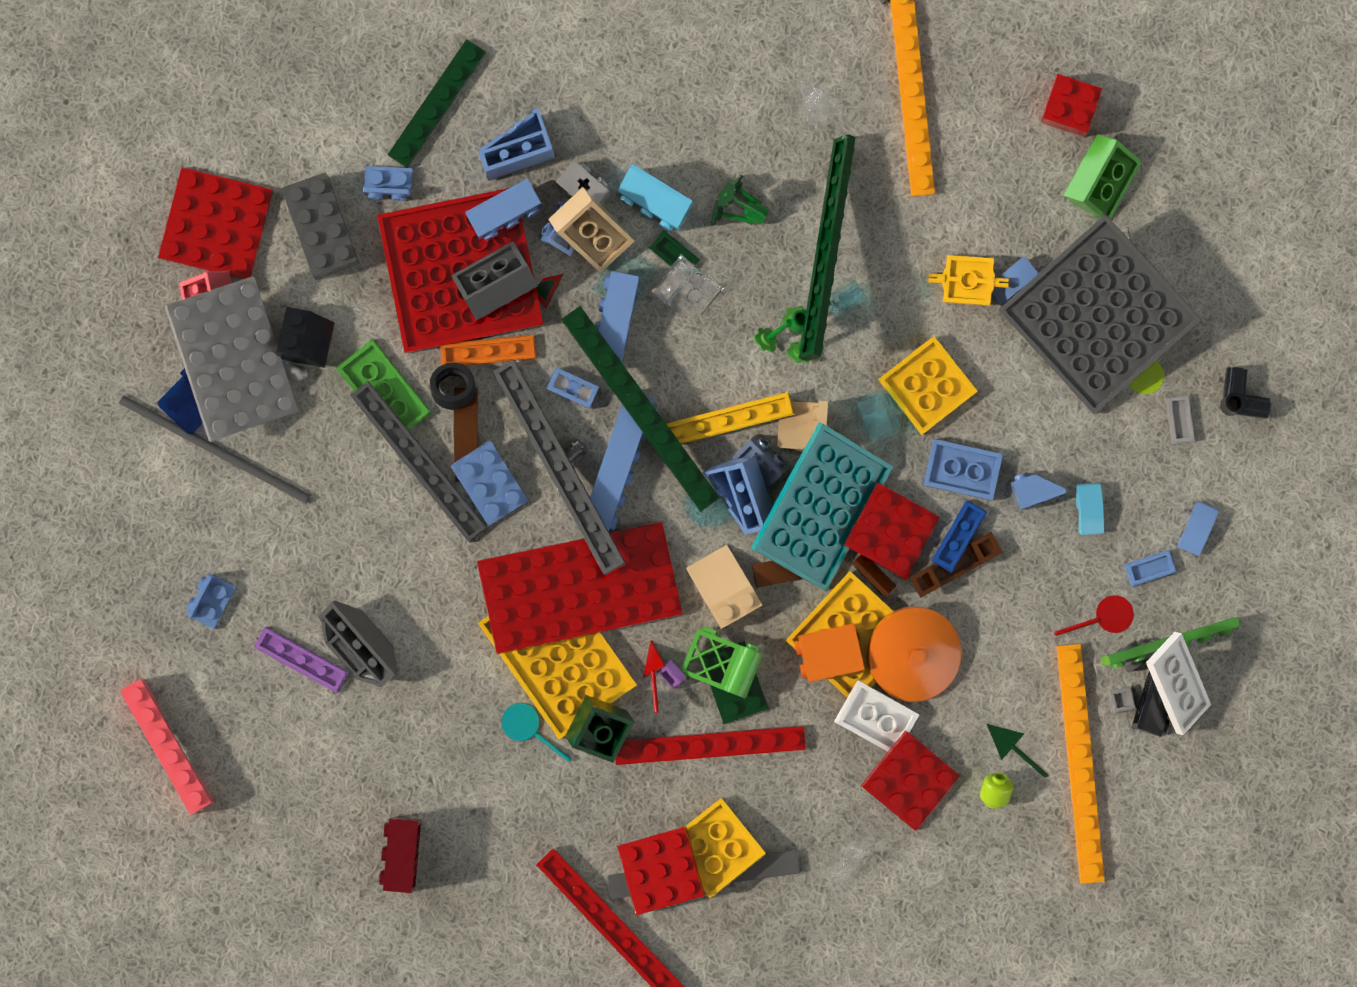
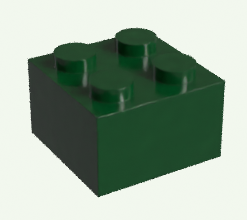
(599, 728)

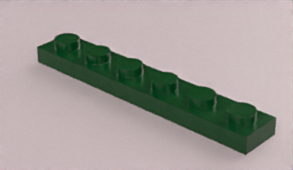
(436, 103)

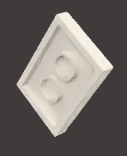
(875, 716)

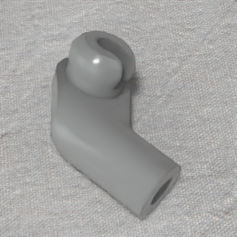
(294, 373)

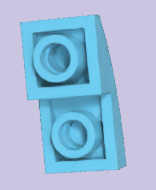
(1090, 508)

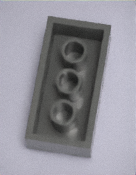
(320, 226)

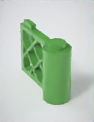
(740, 669)

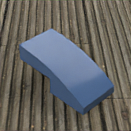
(1019, 275)
(1198, 528)

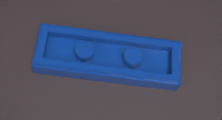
(959, 536)

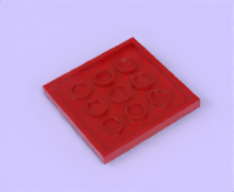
(215, 223)

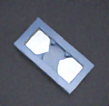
(572, 388)

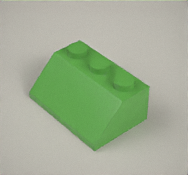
(1103, 177)

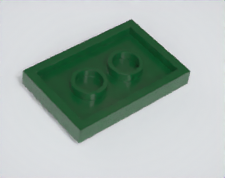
(729, 705)

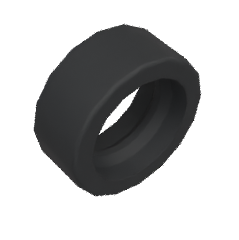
(460, 400)

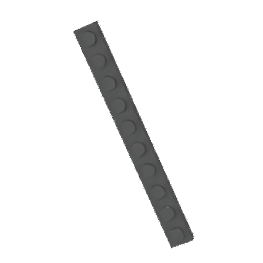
(559, 467)

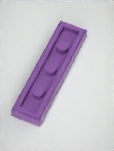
(301, 659)

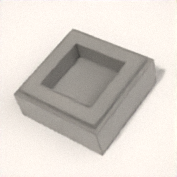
(1122, 699)

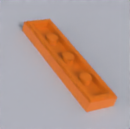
(490, 350)

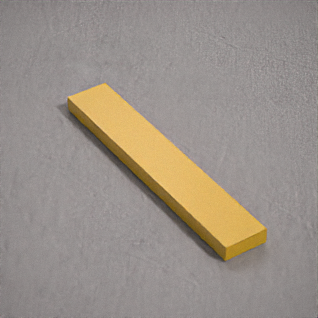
(732, 418)

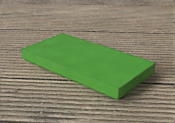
(374, 366)

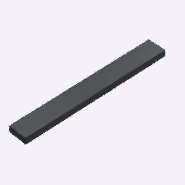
(418, 461)
(768, 866)

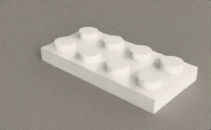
(1178, 683)

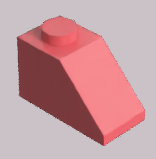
(204, 282)

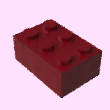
(400, 855)

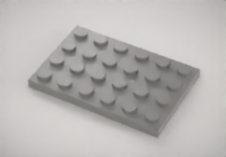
(231, 358)

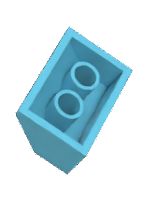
(654, 198)

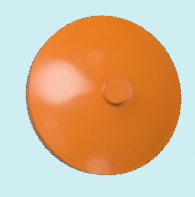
(914, 654)

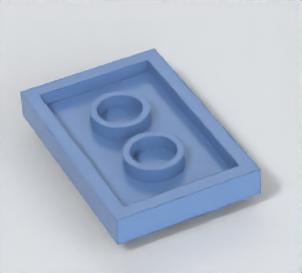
(962, 469)
(489, 482)

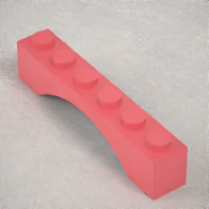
(166, 747)

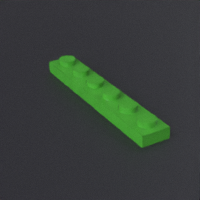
(1139, 652)

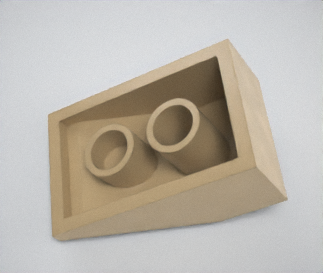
(591, 230)
(724, 587)

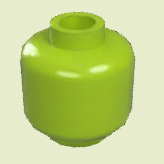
(996, 790)

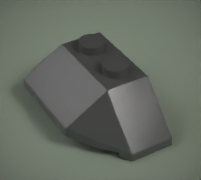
(358, 643)

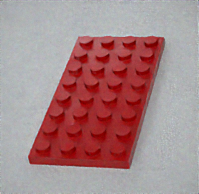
(564, 595)

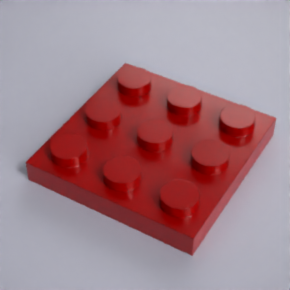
(891, 531)
(910, 780)
(661, 870)

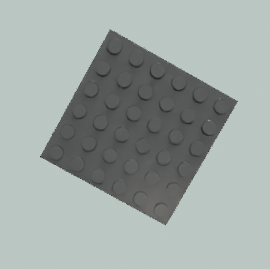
(1100, 314)

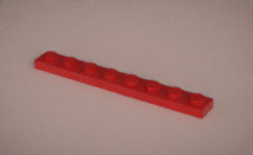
(711, 745)
(606, 921)

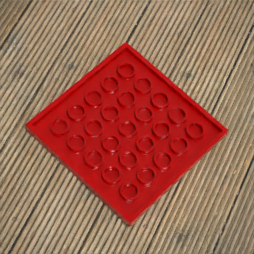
(423, 252)

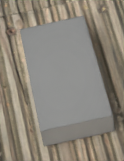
(1180, 419)

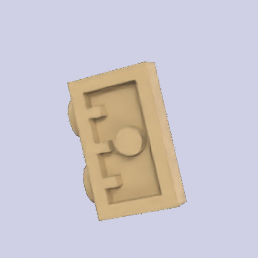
(797, 429)

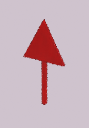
(653, 663)

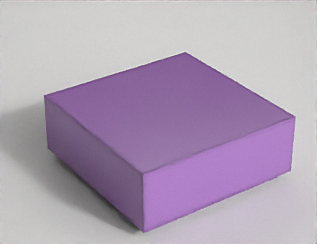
(671, 674)

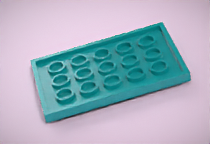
(820, 506)

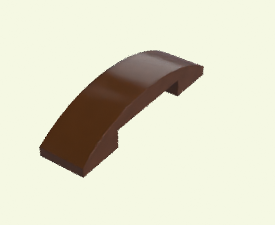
(465, 427)
(973, 556)

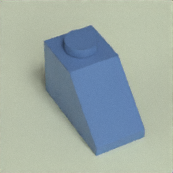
(1034, 490)

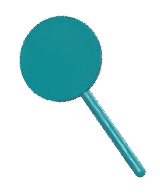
(522, 722)

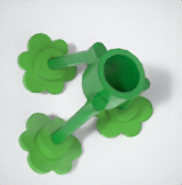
(794, 321)

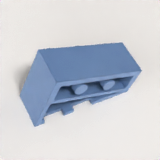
(517, 148)
(743, 490)

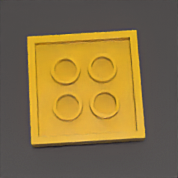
(927, 385)
(721, 847)

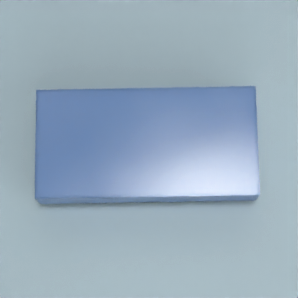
(1150, 568)

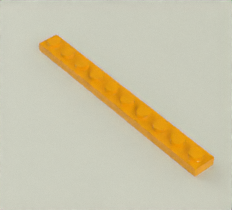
(912, 97)
(1080, 764)

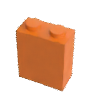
(829, 653)

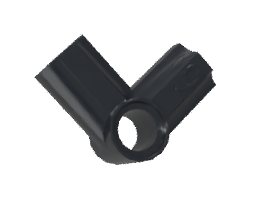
(1247, 405)

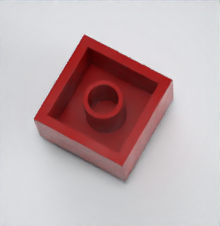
(1071, 105)

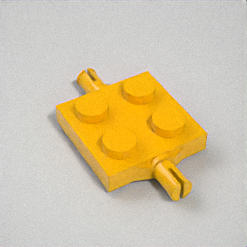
(968, 280)

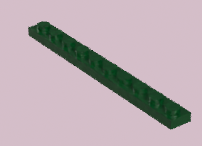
(827, 248)
(640, 408)

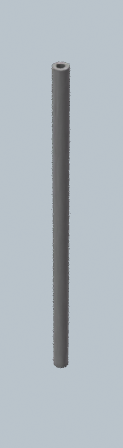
(214, 449)

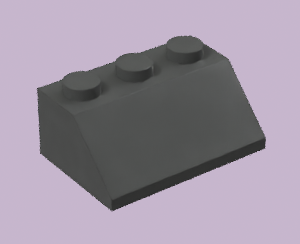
(494, 280)

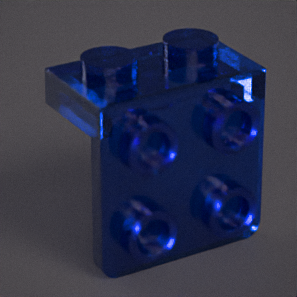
(181, 405)

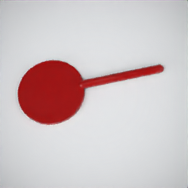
(1112, 614)

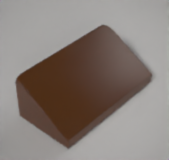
(874, 575)

